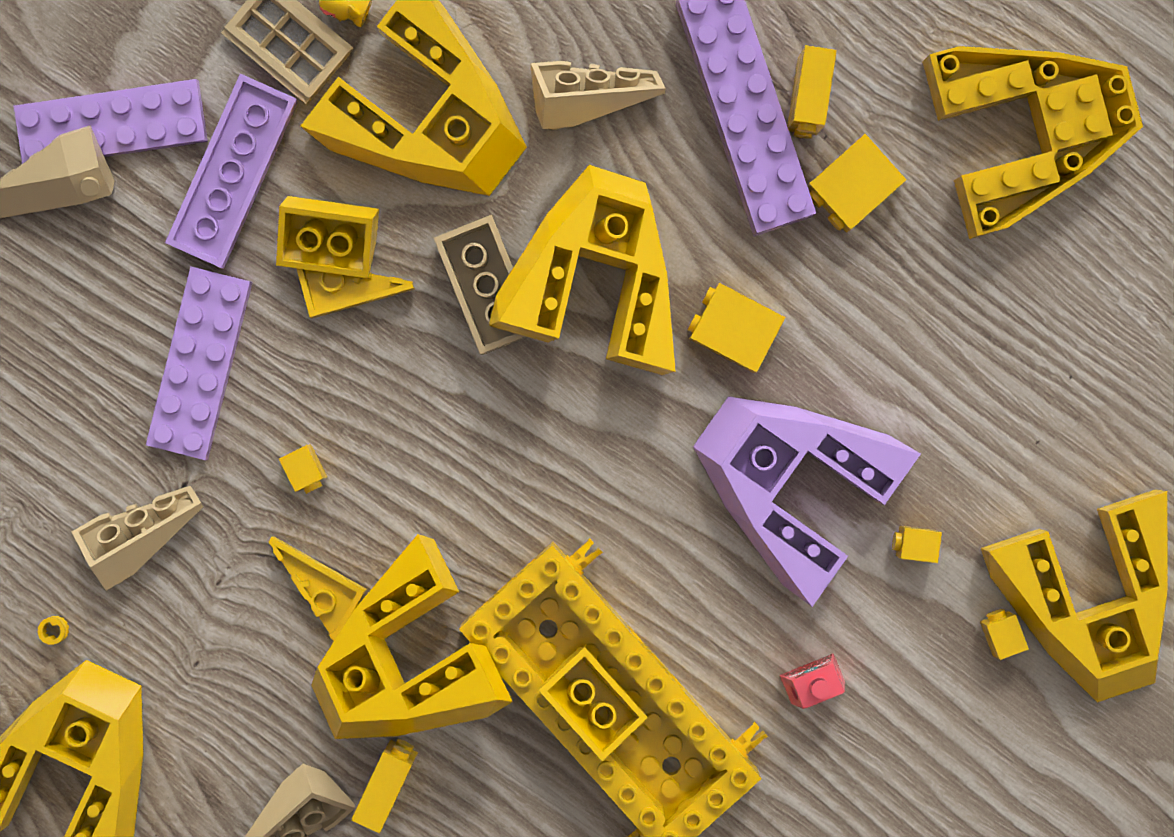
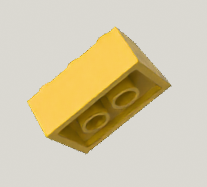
(326, 236)
(592, 703)

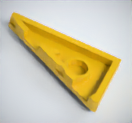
(335, 292)
(327, 591)

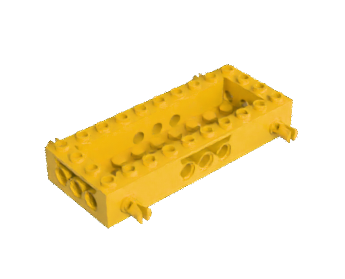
(658, 802)

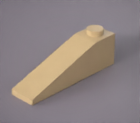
(577, 95)
(58, 176)
(125, 542)
(303, 806)

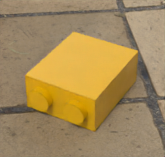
(811, 91)
(855, 184)
(735, 327)
(385, 785)

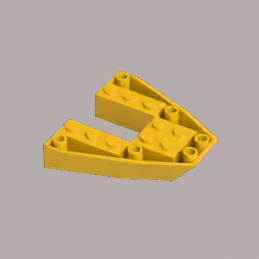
(1078, 110)
(465, 138)
(607, 222)
(1111, 644)
(358, 675)
(93, 726)

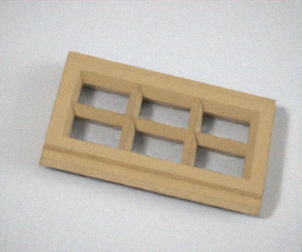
(288, 44)

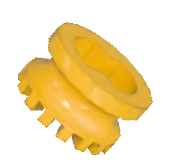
(54, 620)

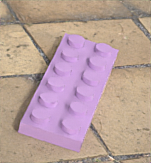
(120, 119)
(231, 171)
(199, 363)

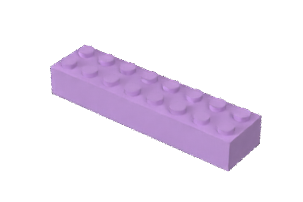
(746, 113)

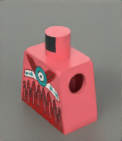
(814, 682)

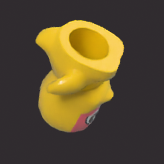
(347, 9)

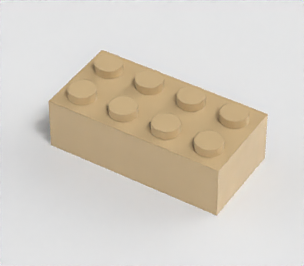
(477, 270)

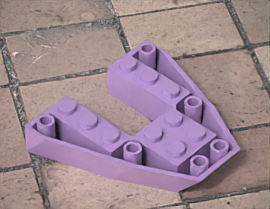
(753, 452)

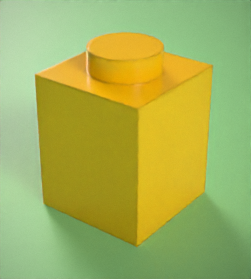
(303, 469)
(917, 544)
(1003, 634)

